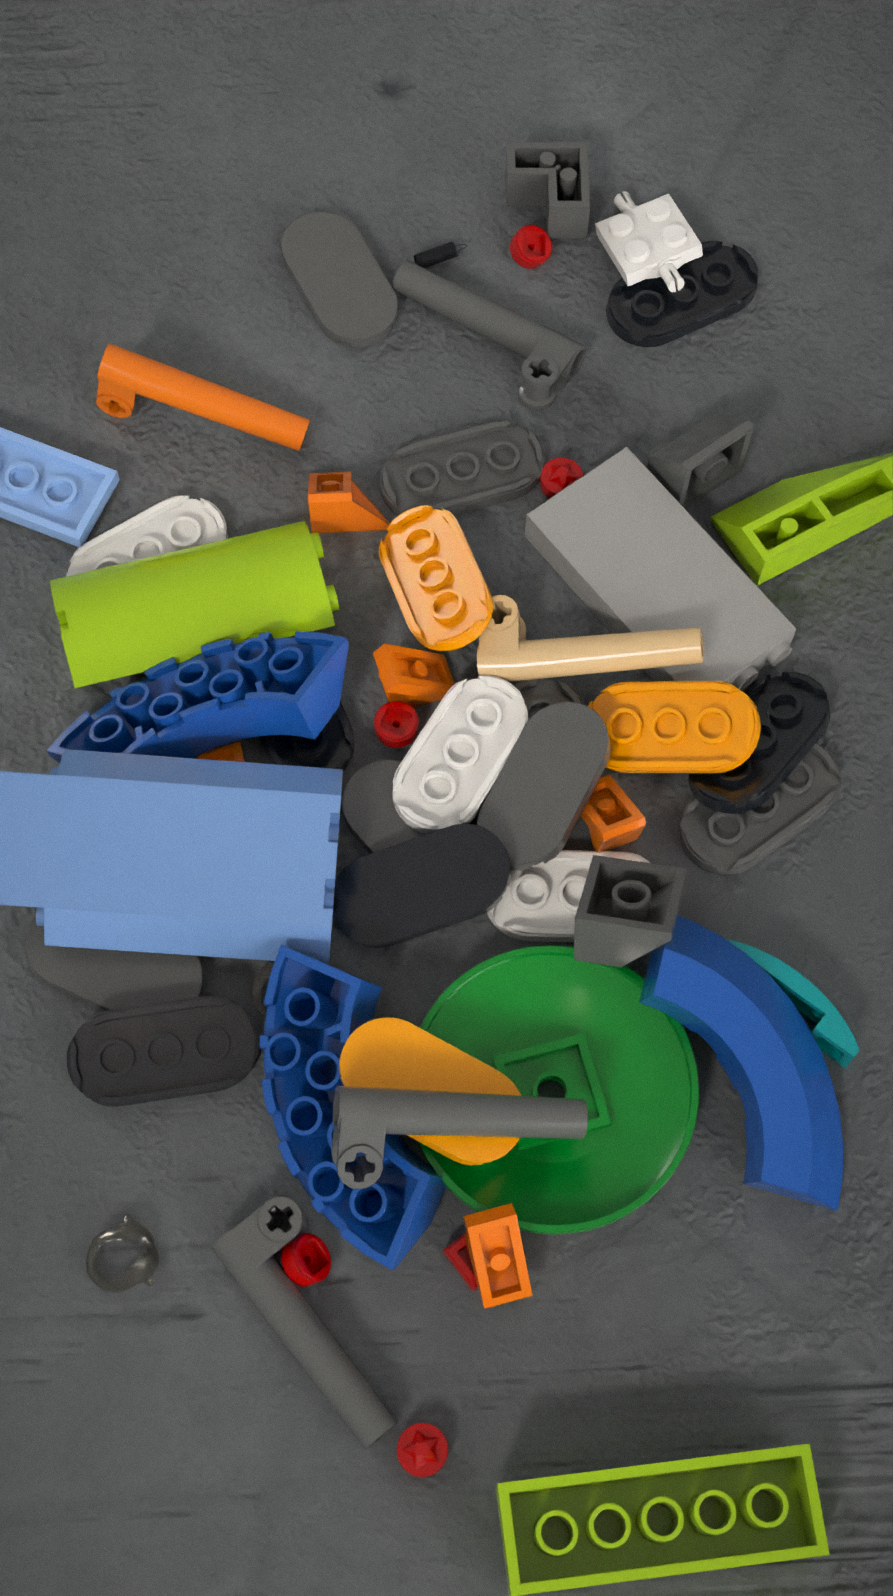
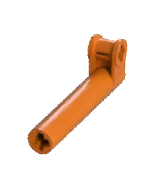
(128, 373)

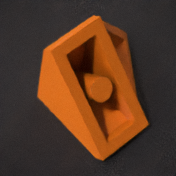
(340, 505)

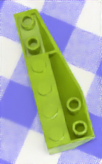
(806, 515)

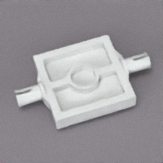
(649, 240)

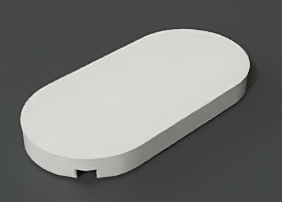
(158, 530)
(459, 754)
(545, 899)

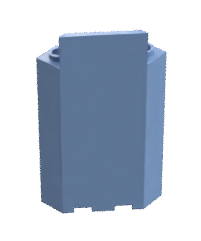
(173, 854)

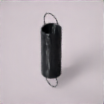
(436, 255)

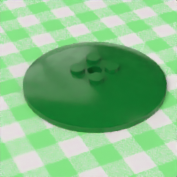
(582, 1026)

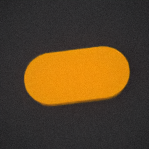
(436, 578)
(678, 726)
(406, 1057)

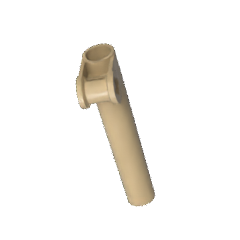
(510, 656)

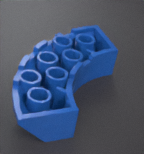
(219, 698)
(306, 1027)
(766, 1054)

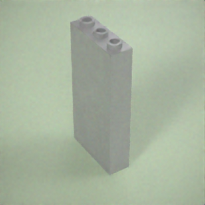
(654, 568)

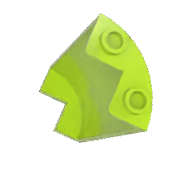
(177, 601)

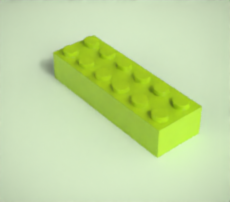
(660, 1519)

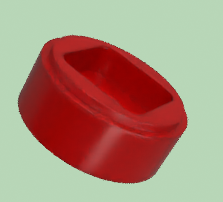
(530, 246)
(558, 475)
(396, 724)
(306, 1260)
(422, 1450)

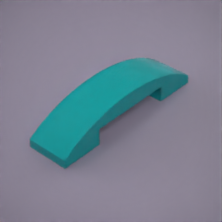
(831, 1029)

